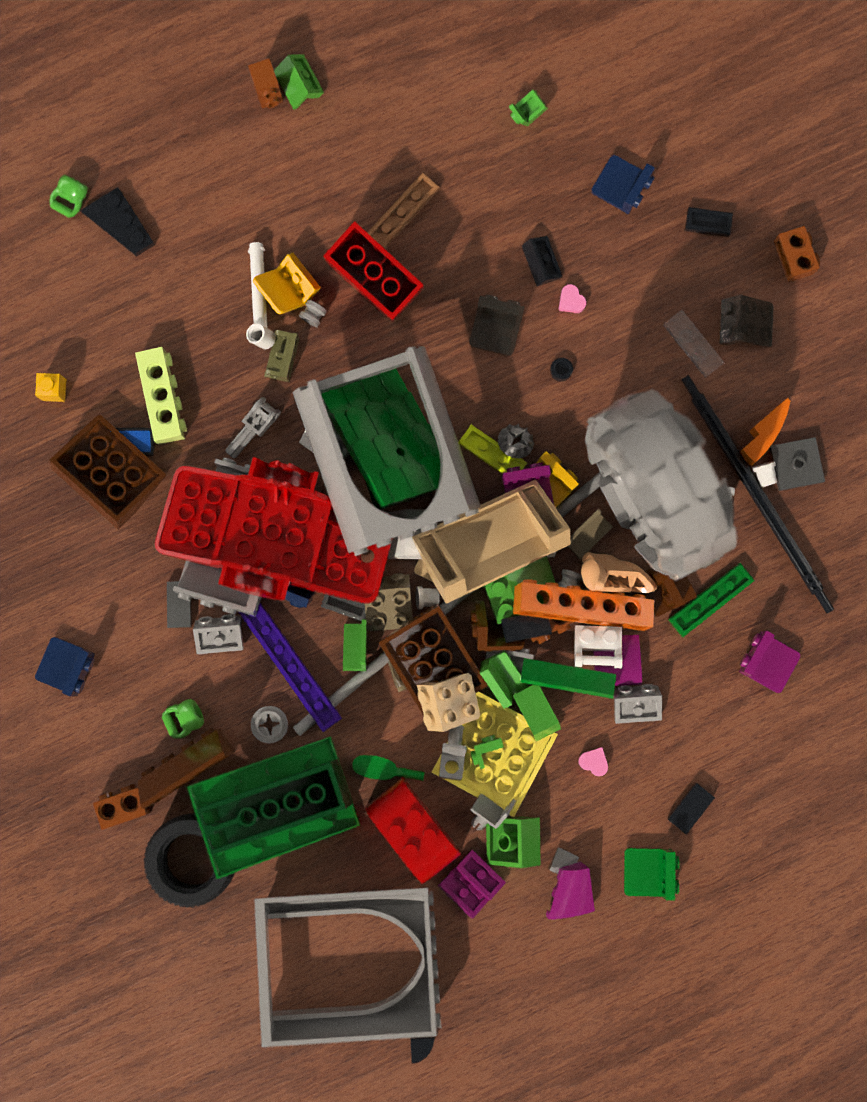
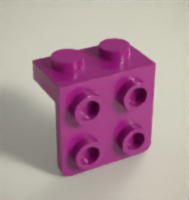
(516, 477)
(769, 662)

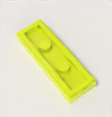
(488, 450)

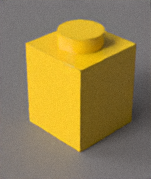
(50, 387)

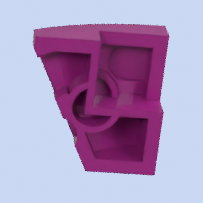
(572, 893)

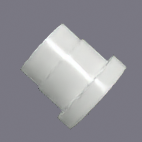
(766, 473)
(426, 597)

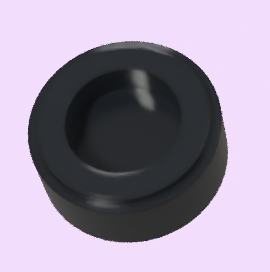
(561, 369)

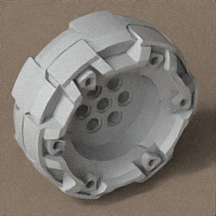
(661, 483)

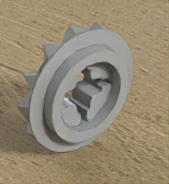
(520, 449)
(263, 733)

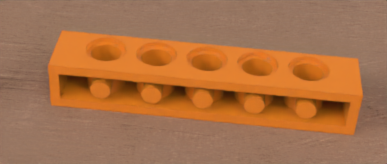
(526, 604)

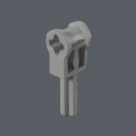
(255, 423)

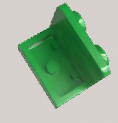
(651, 872)

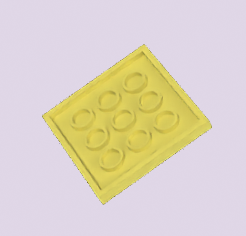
(508, 769)

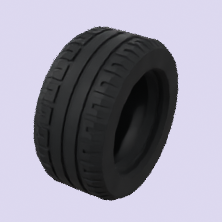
(160, 875)

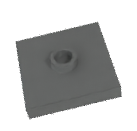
(797, 464)

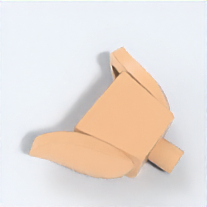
(610, 574)

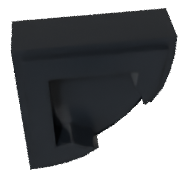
(421, 1048)

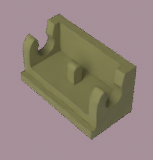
(282, 356)

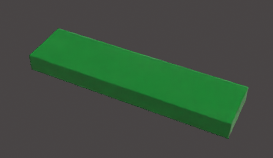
(711, 600)
(568, 678)

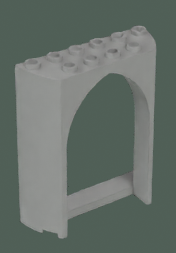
(357, 518)
(402, 1015)

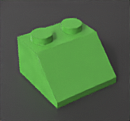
(514, 842)

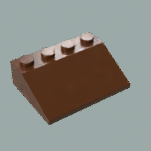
(107, 471)
(429, 652)
(184, 767)

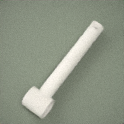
(259, 324)

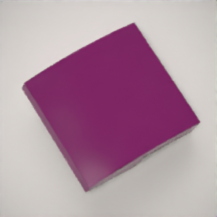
(631, 662)
(471, 884)

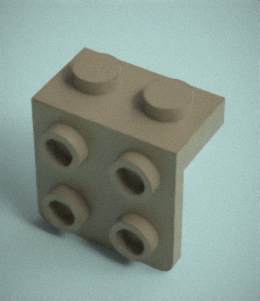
(392, 605)

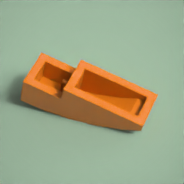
(765, 433)

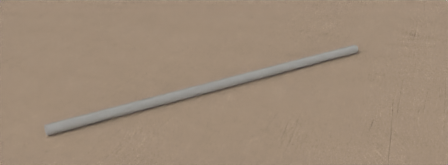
(380, 661)

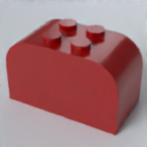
(373, 272)
(412, 830)

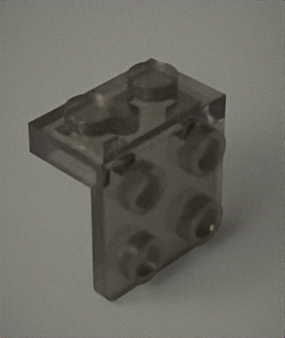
(746, 321)
(496, 325)

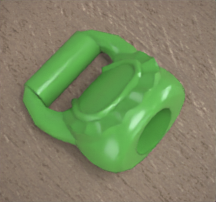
(70, 190)
(188, 715)

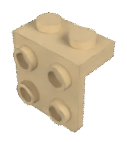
(448, 702)

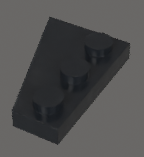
(119, 220)

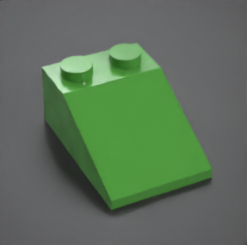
(501, 591)

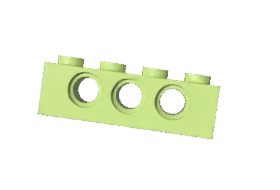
(148, 362)

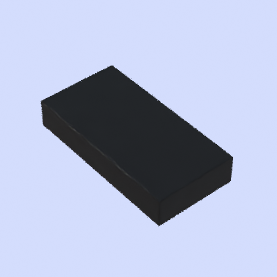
(708, 222)
(525, 628)
(690, 808)

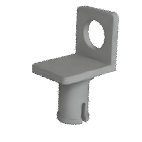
(453, 752)
(489, 812)

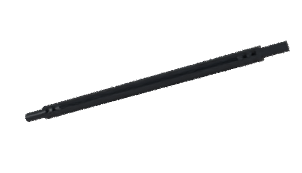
(757, 494)

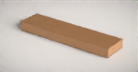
(403, 210)

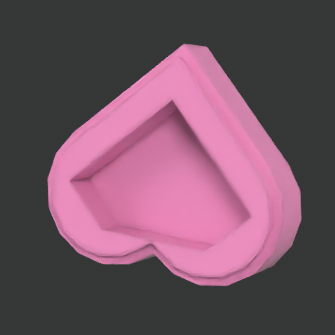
(571, 300)
(594, 761)

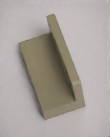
(589, 534)

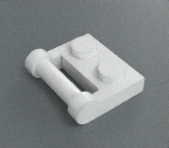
(598, 639)

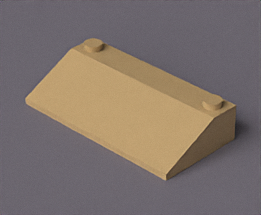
(494, 542)

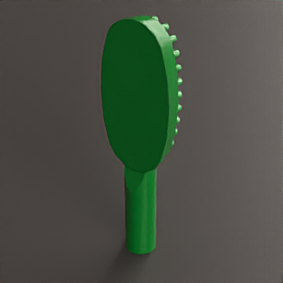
(382, 768)

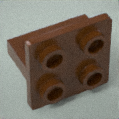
(669, 592)

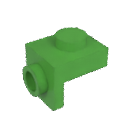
(528, 109)
(488, 744)

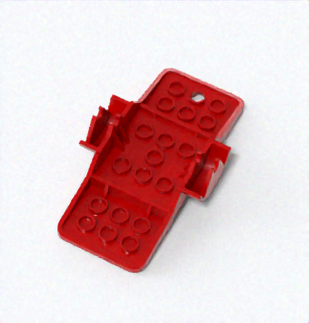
(265, 533)

